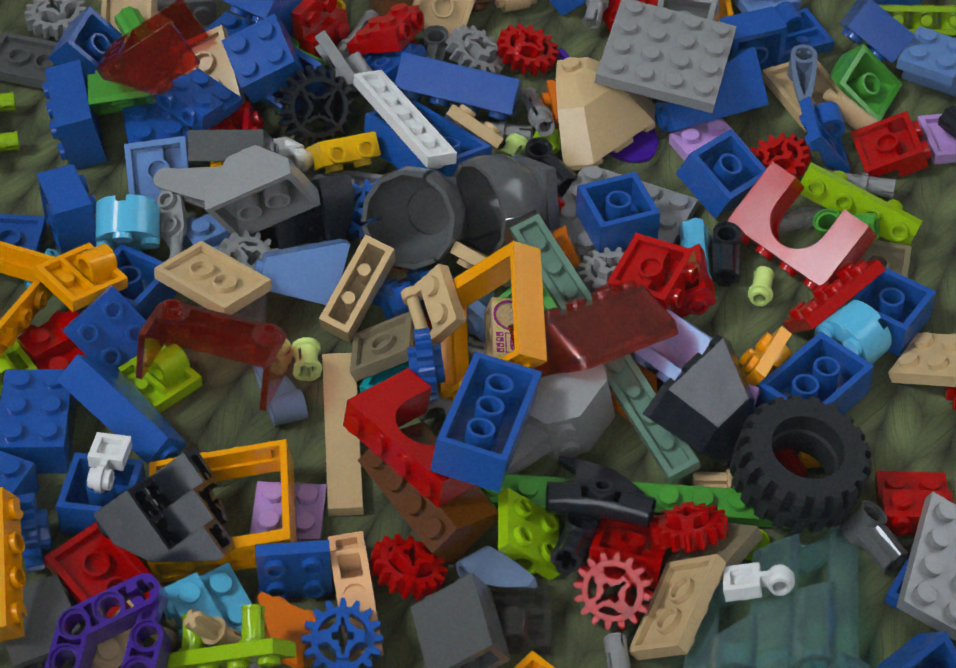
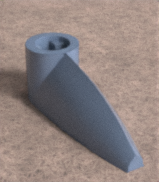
(803, 70)
(288, 402)
(495, 569)

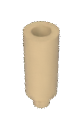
(852, 113)

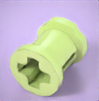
(512, 146)
(306, 359)

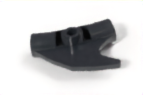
(599, 494)

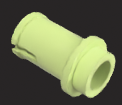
(760, 291)

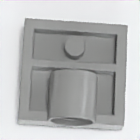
(344, 67)

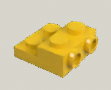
(346, 150)

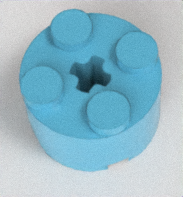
(128, 222)
(857, 329)

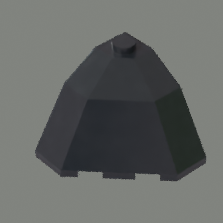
(320, 223)
(707, 402)
(170, 515)

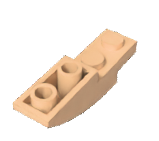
(352, 578)

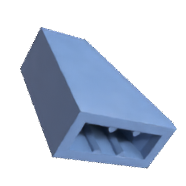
(306, 270)

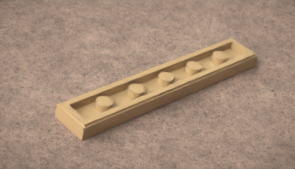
(342, 447)

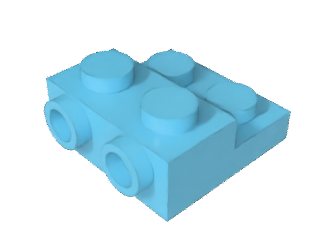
(212, 593)

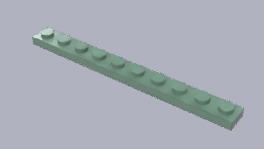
(623, 375)

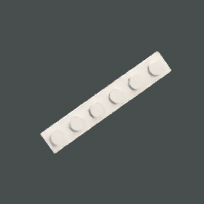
(405, 119)

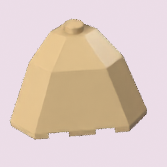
(596, 116)

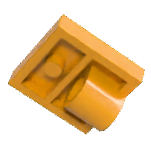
(81, 274)
(768, 356)

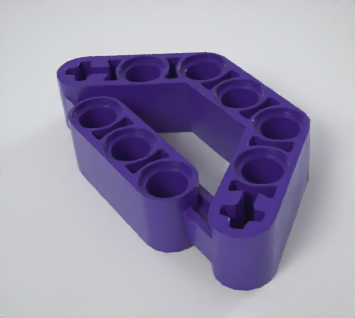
(142, 618)

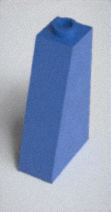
(739, 91)
(121, 408)

